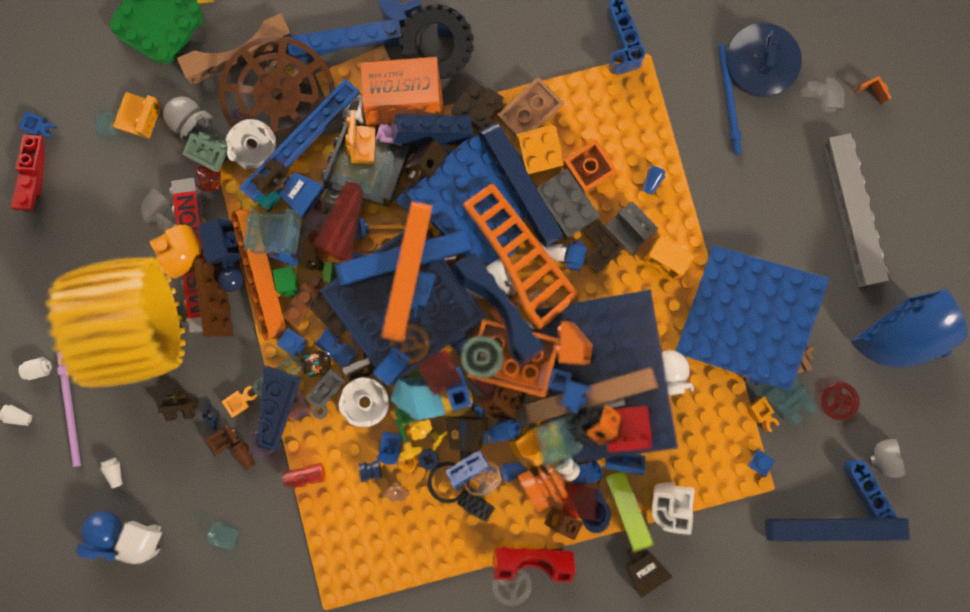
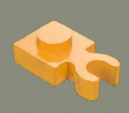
(237, 402)
(761, 412)

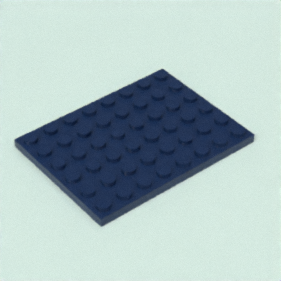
(623, 343)

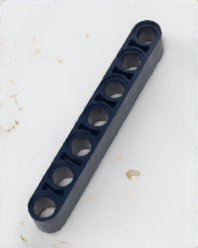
(520, 184)
(838, 529)

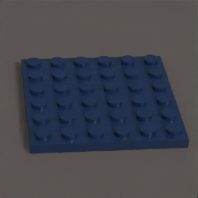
(365, 307)

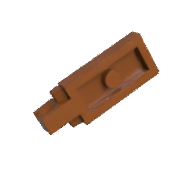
(301, 303)

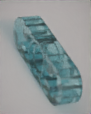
(287, 363)

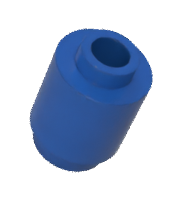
(575, 255)
(505, 430)

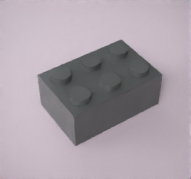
(568, 204)

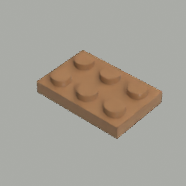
(531, 108)

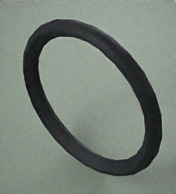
(430, 483)

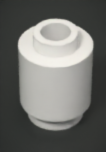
(35, 368)

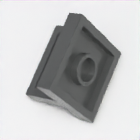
(631, 227)

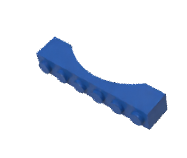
(364, 35)

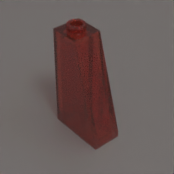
(340, 226)

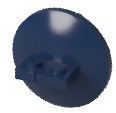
(764, 59)

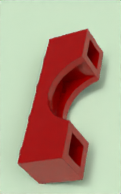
(555, 563)

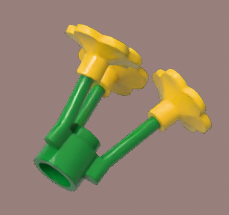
(419, 430)

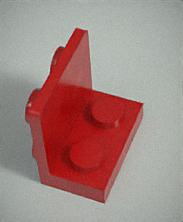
(633, 430)

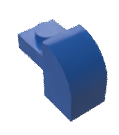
(393, 9)
(459, 394)

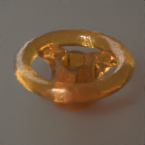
(424, 347)

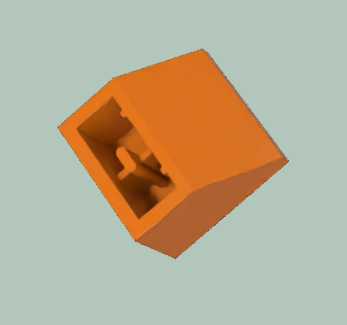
(573, 345)

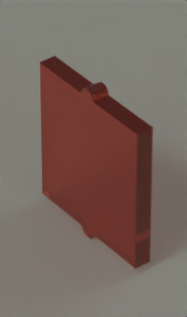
(439, 372)
(579, 501)

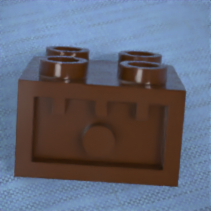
(502, 403)

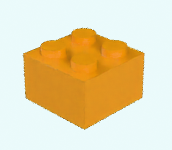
(540, 149)
(669, 257)

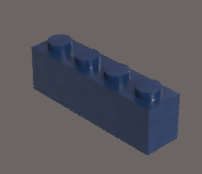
(426, 128)

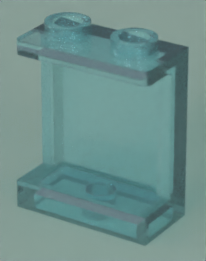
(273, 232)

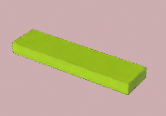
(629, 511)

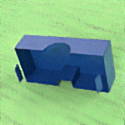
(340, 353)

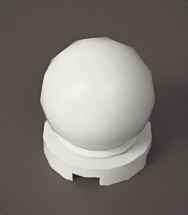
(676, 372)

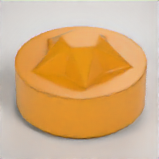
(407, 465)

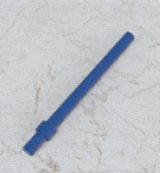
(735, 134)

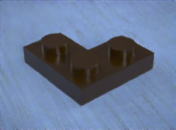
(607, 246)

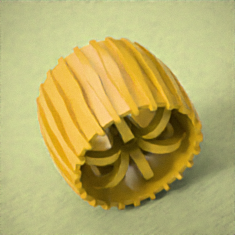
(116, 322)

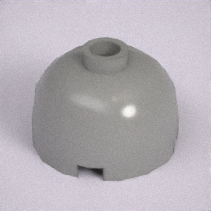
(888, 459)

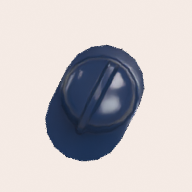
(602, 516)

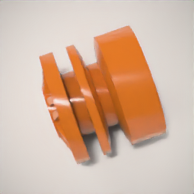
(542, 486)

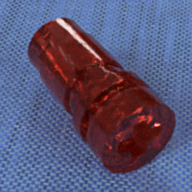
(300, 477)

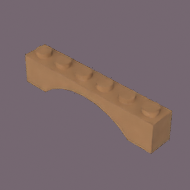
(201, 65)

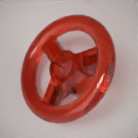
(848, 401)

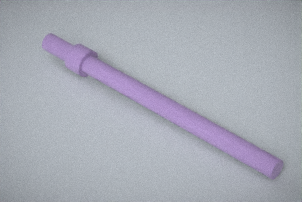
(69, 413)

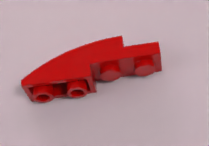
(31, 171)

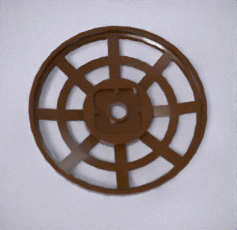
(274, 80)

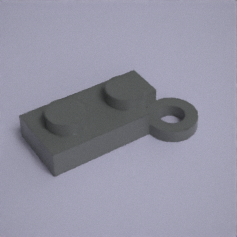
(324, 391)

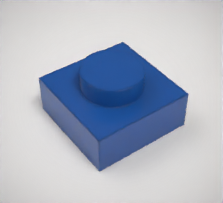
(761, 463)

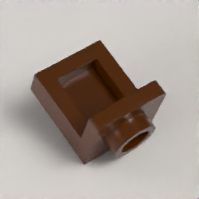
(221, 440)

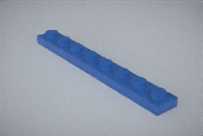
(305, 133)

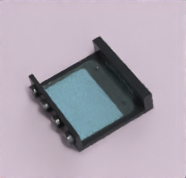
(376, 179)

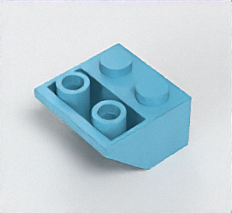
(417, 399)

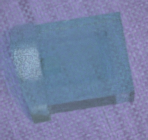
(223, 536)

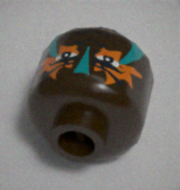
(315, 363)

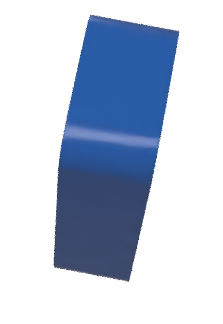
(622, 34)
(871, 493)

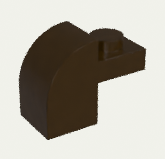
(306, 251)

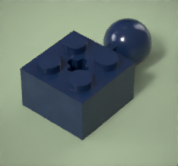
(222, 248)

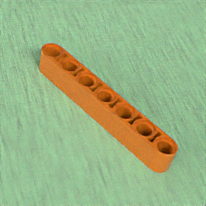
(407, 271)
(259, 281)

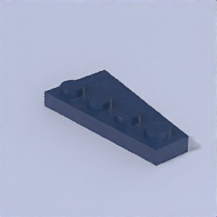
(278, 398)

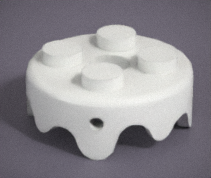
(240, 150)
(350, 402)

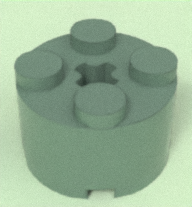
(471, 353)

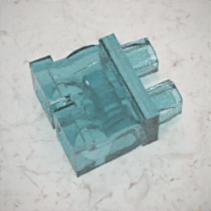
(788, 403)

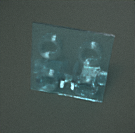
(557, 441)

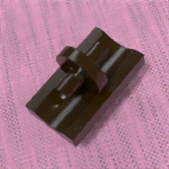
(273, 180)
(178, 402)

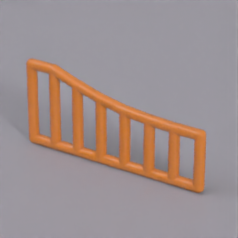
(513, 269)

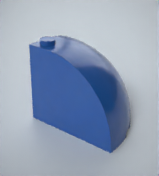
(915, 331)

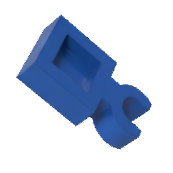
(36, 125)

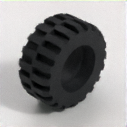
(453, 21)

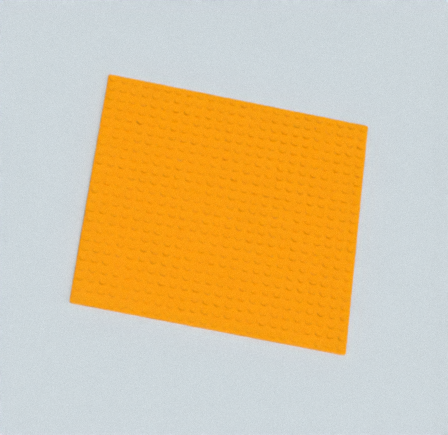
(382, 546)

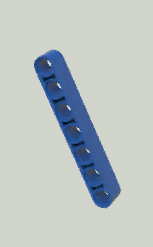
(387, 261)

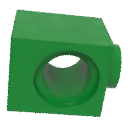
(286, 281)

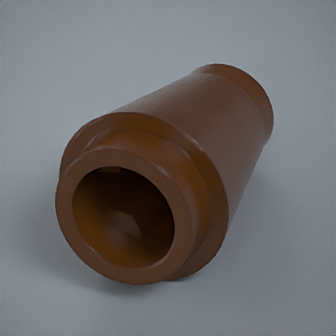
(240, 453)

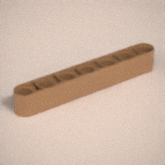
(599, 393)

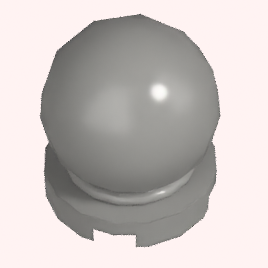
(186, 117)

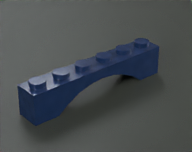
(475, 277)

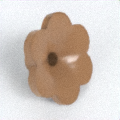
(396, 492)

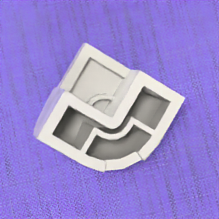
(673, 507)
(138, 543)

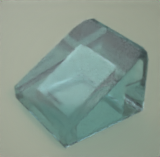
(105, 123)

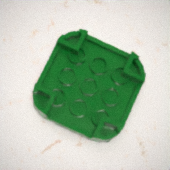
(157, 26)

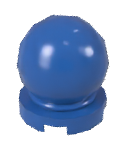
(100, 536)

